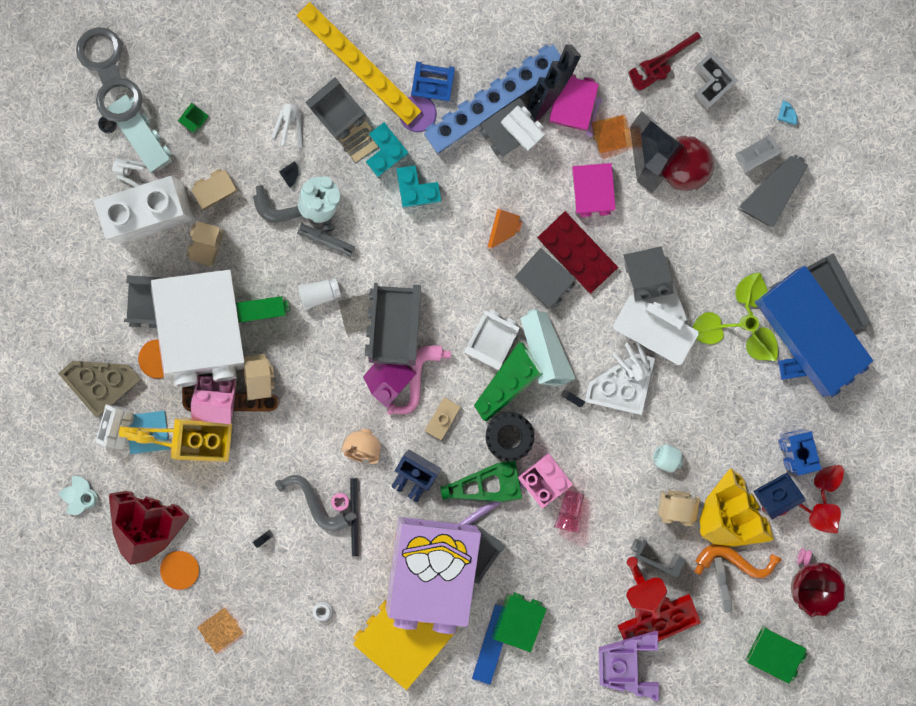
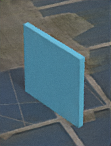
(149, 420)

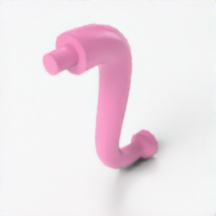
(425, 353)

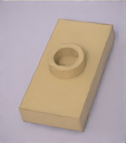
(442, 418)

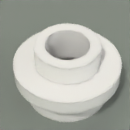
(317, 615)

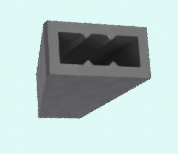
(774, 192)

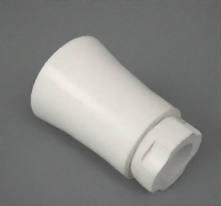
(318, 293)

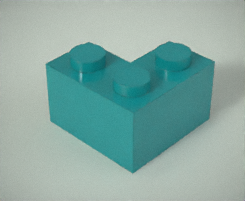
(390, 150)
(414, 194)

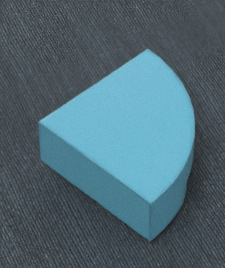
(787, 113)

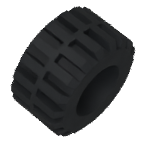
(520, 450)

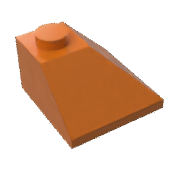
(504, 228)

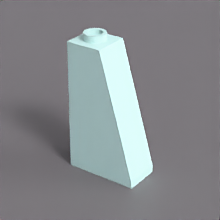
(546, 349)

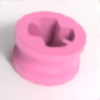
(340, 507)
(804, 557)

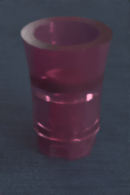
(570, 512)

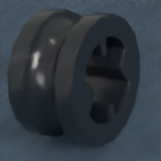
(110, 129)

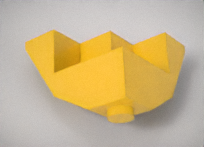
(732, 515)

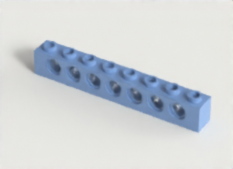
(458, 131)

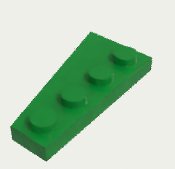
(510, 381)

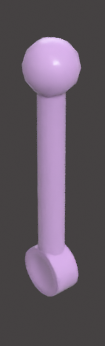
(598, 101)

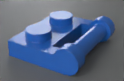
(429, 87)

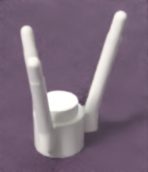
(290, 113)
(124, 167)
(639, 369)

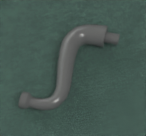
(265, 210)
(325, 522)

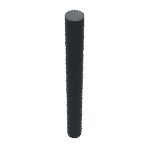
(354, 523)

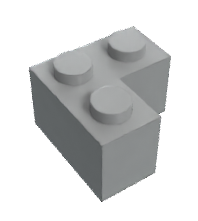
(718, 80)

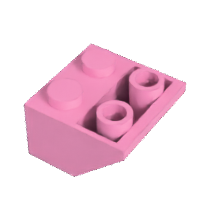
(213, 400)
(545, 480)

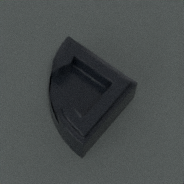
(290, 174)
(572, 398)
(263, 538)

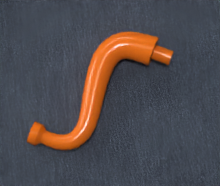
(713, 551)

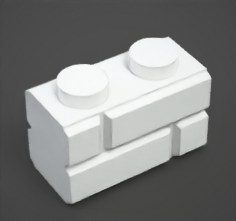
(523, 128)
(109, 428)

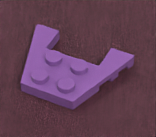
(620, 665)

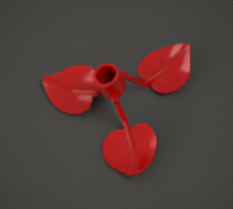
(826, 516)

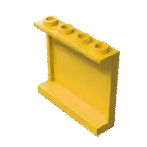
(397, 650)

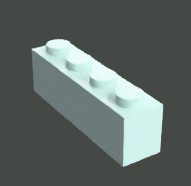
(142, 137)

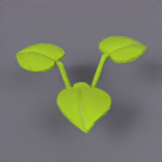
(763, 342)

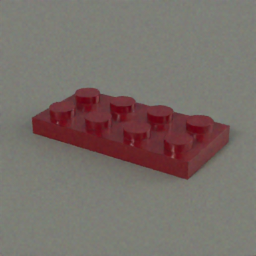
(577, 252)

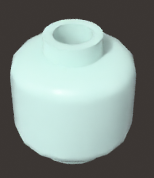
(668, 458)

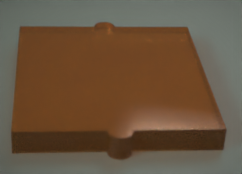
(611, 134)
(220, 630)

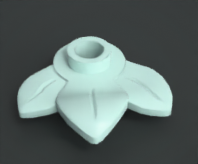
(76, 495)

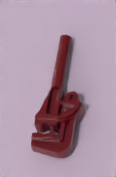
(656, 68)

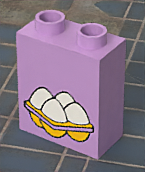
(432, 574)

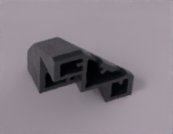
(652, 150)

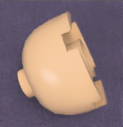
(361, 446)

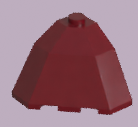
(143, 525)

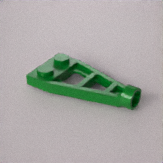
(508, 482)

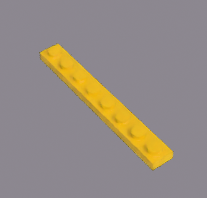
(358, 63)

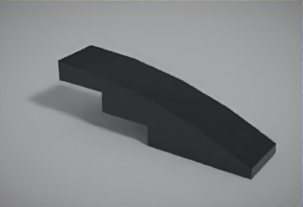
(552, 85)

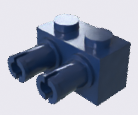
(417, 470)

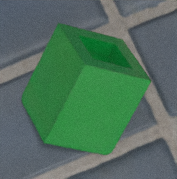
(193, 118)

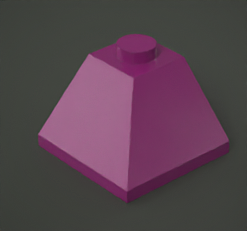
(387, 381)

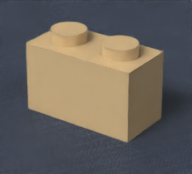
(214, 189)

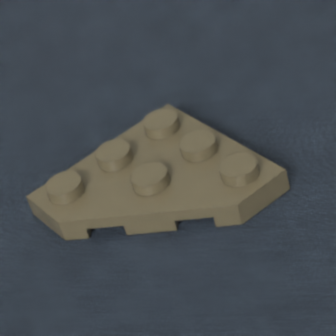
(99, 382)

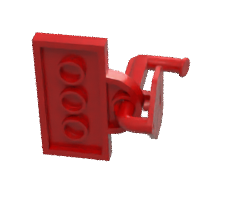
(654, 609)

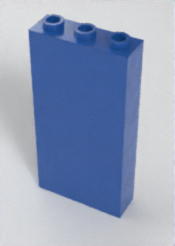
(814, 332)

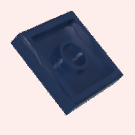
(779, 496)

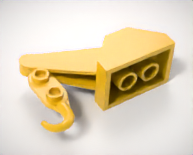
(190, 439)

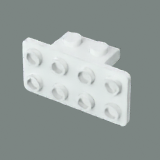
(656, 329)

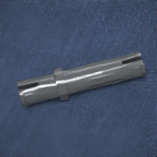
(325, 239)

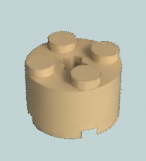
(678, 507)

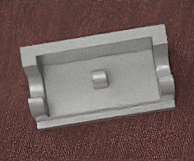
(757, 153)

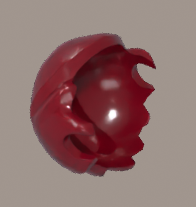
(691, 166)
(818, 589)

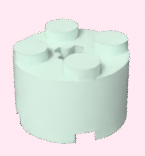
(318, 199)

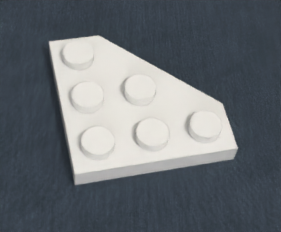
(618, 389)

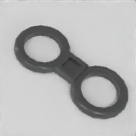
(109, 74)

